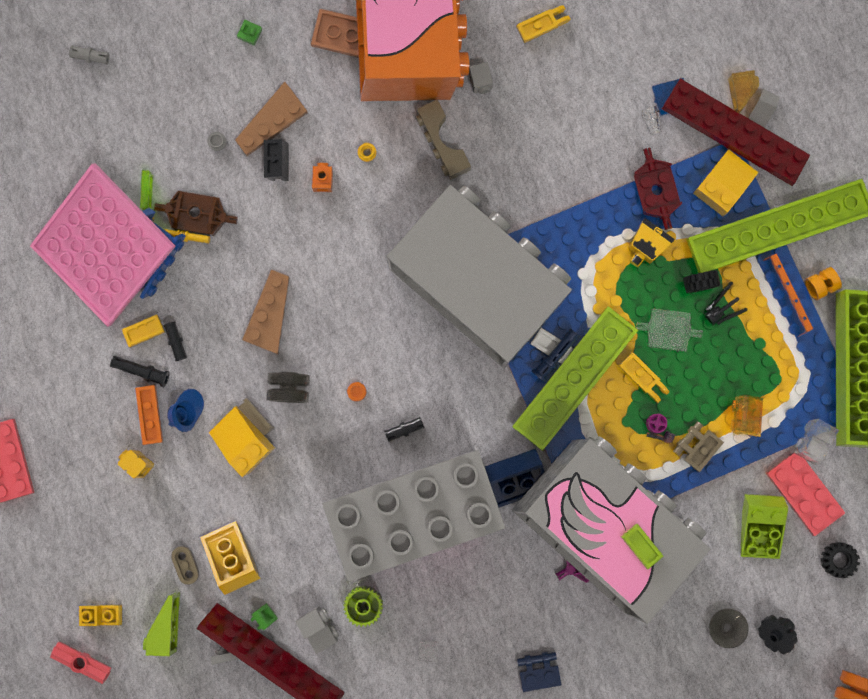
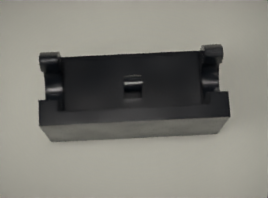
(276, 159)

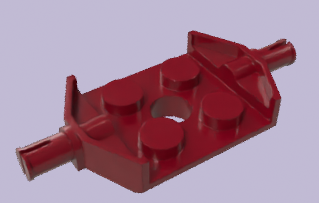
(657, 173)

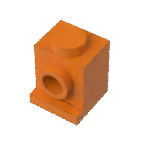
(326, 183)

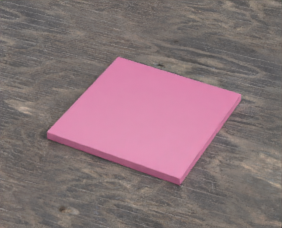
(102, 245)

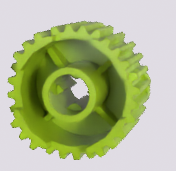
(367, 616)

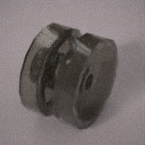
(288, 384)

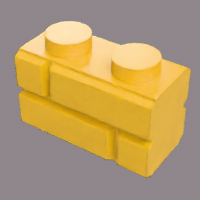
(135, 463)

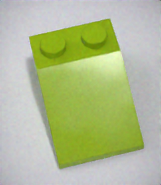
(163, 634)

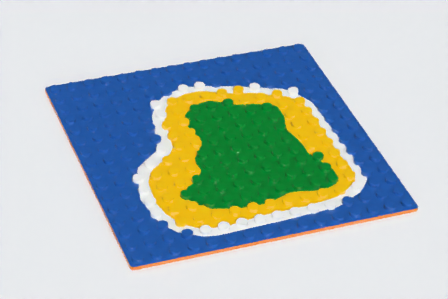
(741, 356)

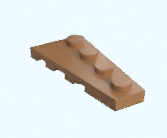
(273, 118)
(267, 319)

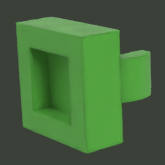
(249, 32)
(264, 617)

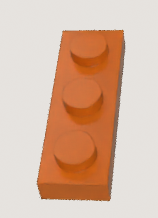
(149, 415)

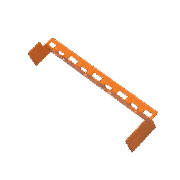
(791, 292)

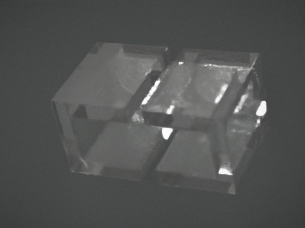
(816, 437)

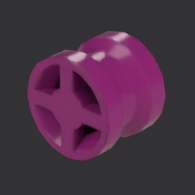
(659, 424)

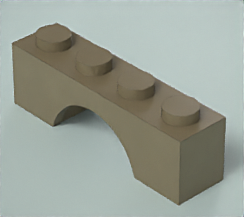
(453, 161)

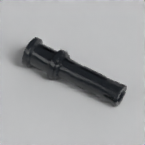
(147, 373)

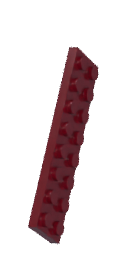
(736, 132)
(266, 656)

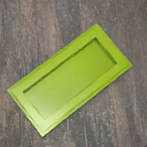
(642, 546)

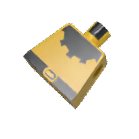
(648, 243)

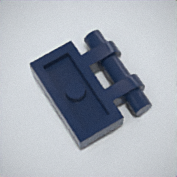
(542, 677)

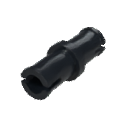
(175, 341)
(404, 429)

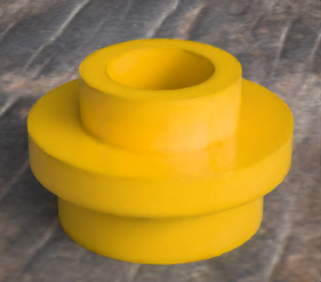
(366, 146)

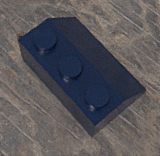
(514, 476)

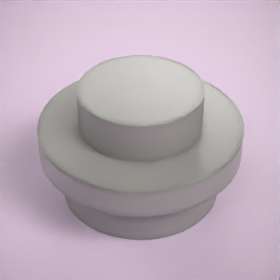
(216, 141)

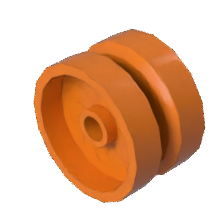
(858, 687)

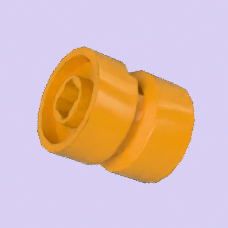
(821, 284)

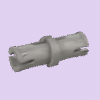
(89, 55)

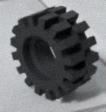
(701, 281)
(852, 560)

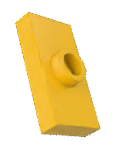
(143, 330)

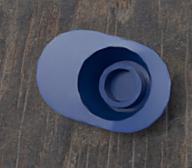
(186, 410)

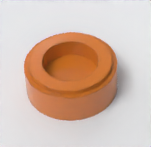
(356, 391)

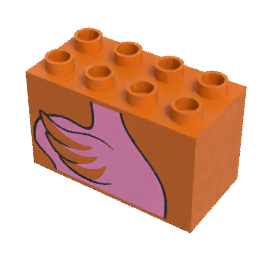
(410, 49)

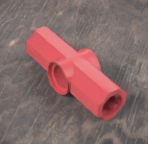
(69, 657)

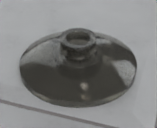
(738, 628)

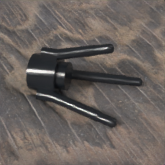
(715, 314)

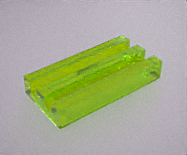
(146, 190)

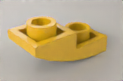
(100, 615)

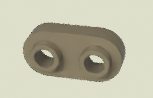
(185, 565)

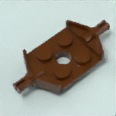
(208, 221)

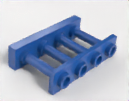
(150, 287)

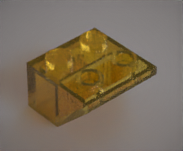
(747, 416)

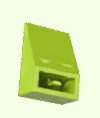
(763, 526)

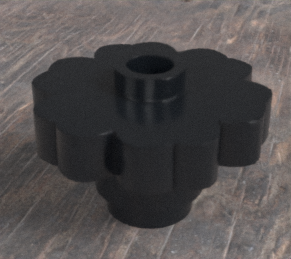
(778, 634)

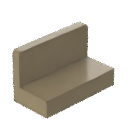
(255, 417)

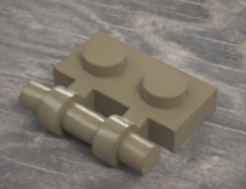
(702, 451)

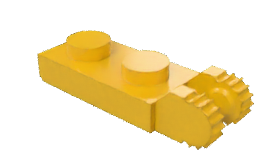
(541, 24)
(643, 376)

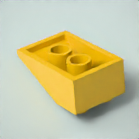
(726, 183)
(241, 442)
(229, 558)

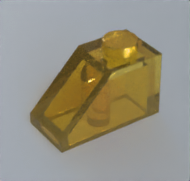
(742, 88)

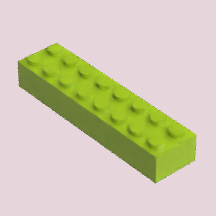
(852, 368)

